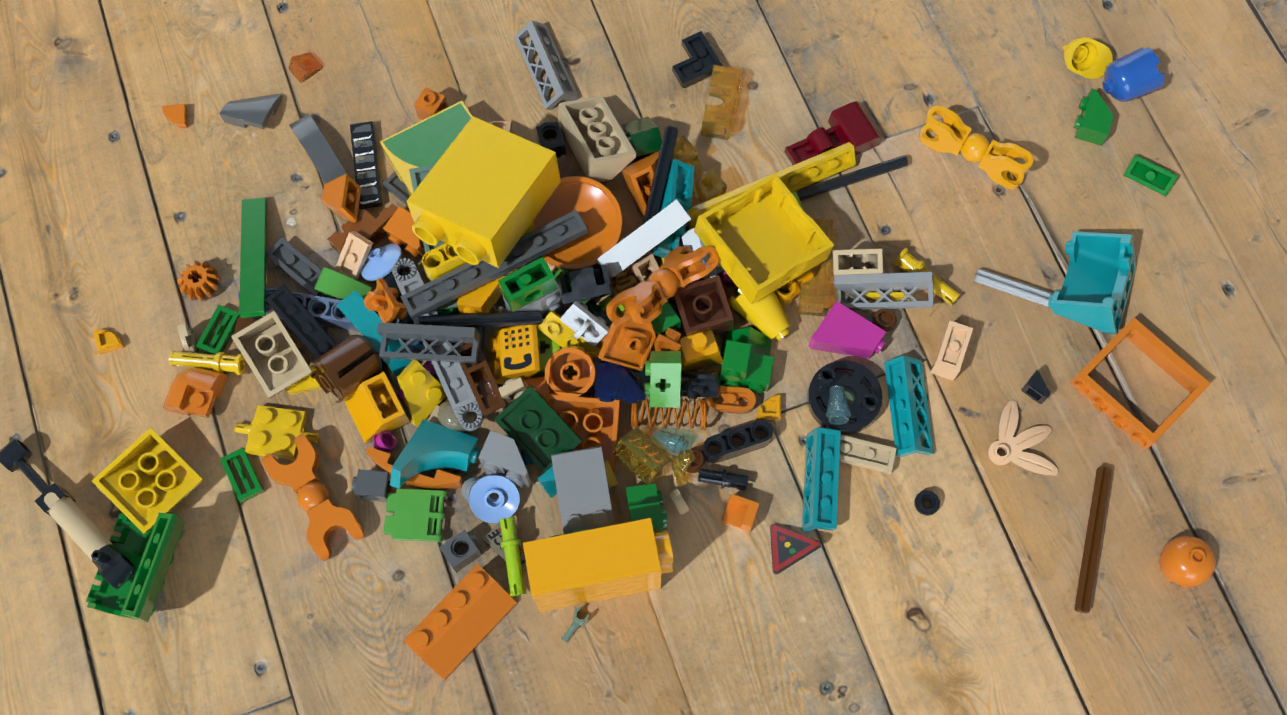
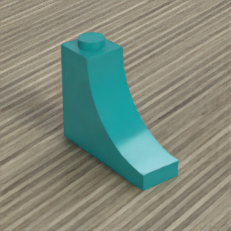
(434, 448)

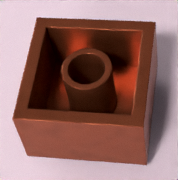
(703, 307)

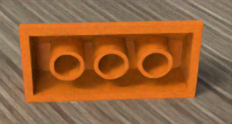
(460, 622)

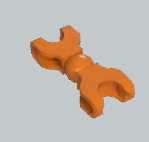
(662, 284)
(313, 497)

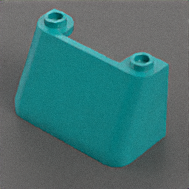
(1096, 280)

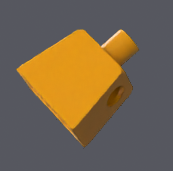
(699, 351)

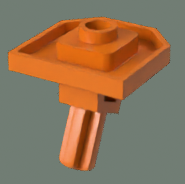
(627, 343)

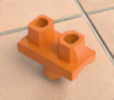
(385, 302)
(667, 342)

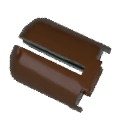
(340, 357)

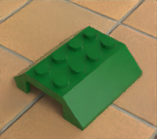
(151, 555)

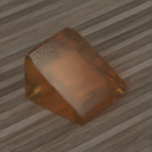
(304, 66)

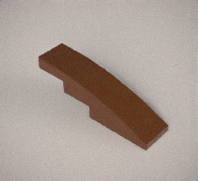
(481, 381)

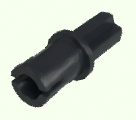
(724, 478)

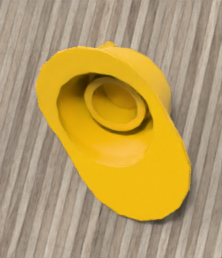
(1087, 57)

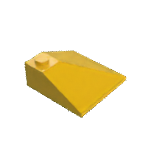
(147, 480)

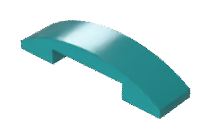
(367, 323)

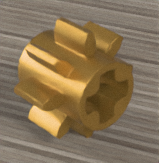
(625, 281)

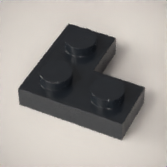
(700, 60)

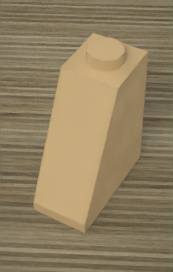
(857, 261)

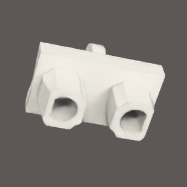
(585, 323)

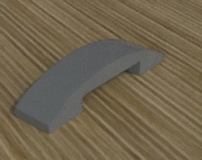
(317, 148)

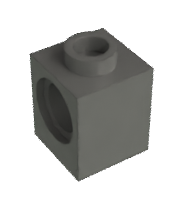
(371, 485)
(460, 561)

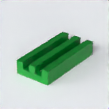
(202, 343)
(250, 492)

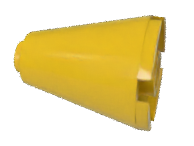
(764, 314)

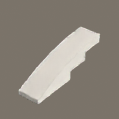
(644, 238)

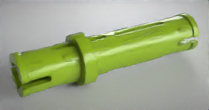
(512, 556)

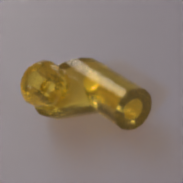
(680, 464)

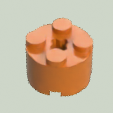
(559, 379)

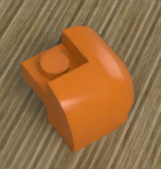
(194, 392)

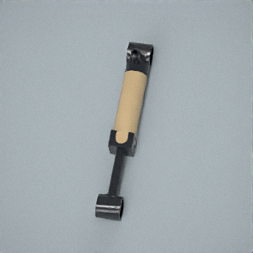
(62, 508)

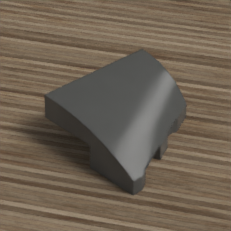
(251, 111)

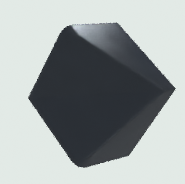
(1036, 388)

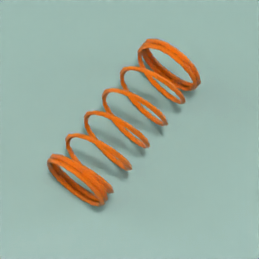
(703, 405)

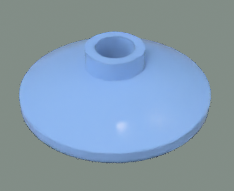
(381, 261)
(491, 509)

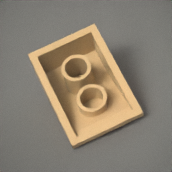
(272, 354)

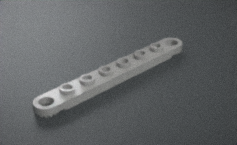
(449, 373)

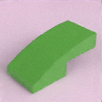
(338, 285)

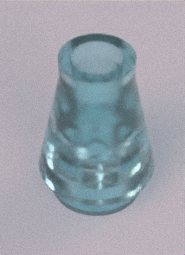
(838, 408)
(669, 442)

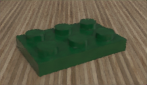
(537, 428)

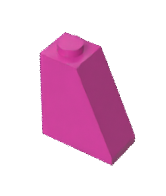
(847, 334)

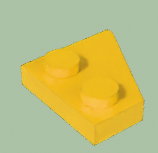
(420, 391)

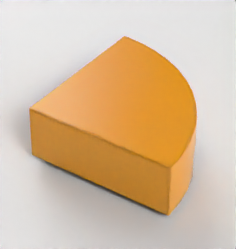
(107, 341)
(770, 409)

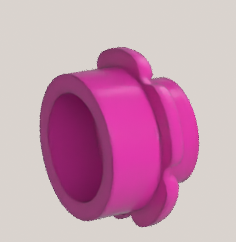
(384, 441)

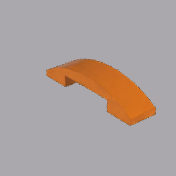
(442, 481)

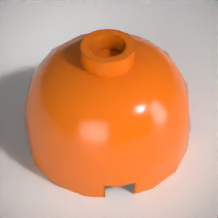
(1187, 561)

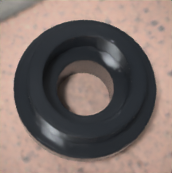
(932, 498)

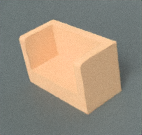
(951, 350)

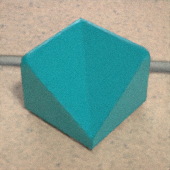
(547, 482)

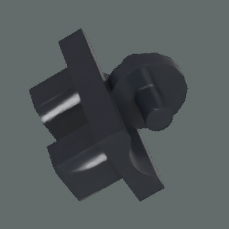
(700, 384)

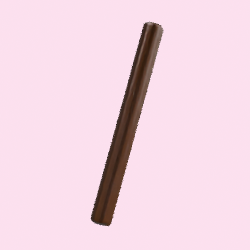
(1093, 540)

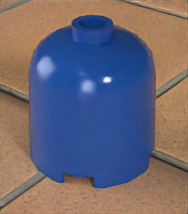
(1133, 75)

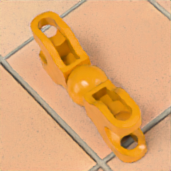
(994, 158)

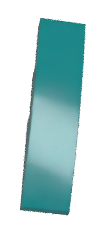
(679, 187)

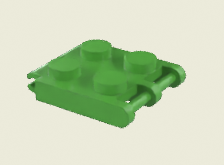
(415, 515)

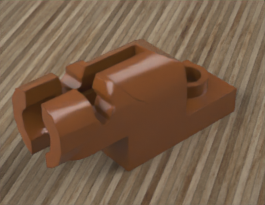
(366, 226)

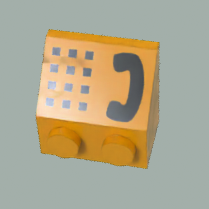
(514, 353)

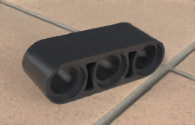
(746, 433)

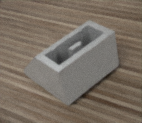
(503, 458)

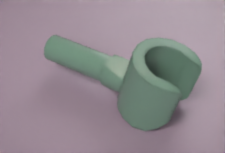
(575, 624)

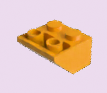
(376, 407)

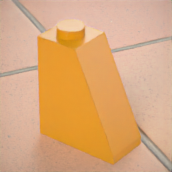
(482, 298)

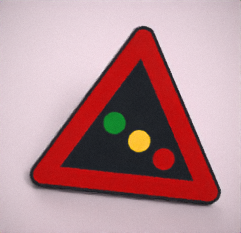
(789, 547)

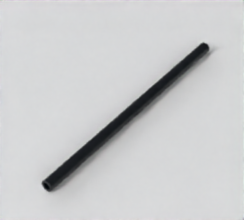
(849, 178)

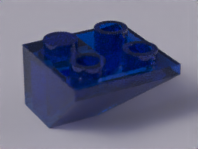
(616, 382)

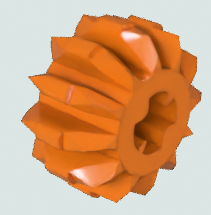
(198, 280)

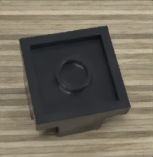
(587, 284)

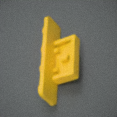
(563, 335)

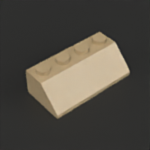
(595, 137)

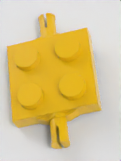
(275, 431)

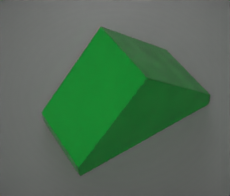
(759, 342)

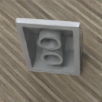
(582, 489)

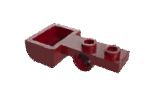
(847, 125)

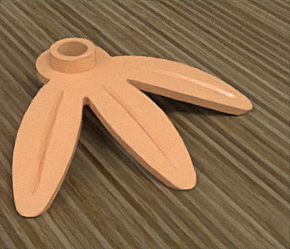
(1014, 445)

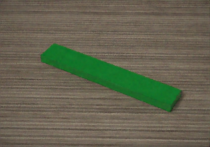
(253, 258)

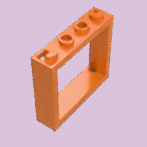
(1163, 357)

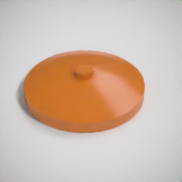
(597, 210)

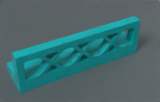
(905, 406)
(821, 480)

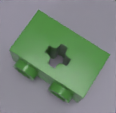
(664, 366)

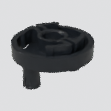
(865, 403)

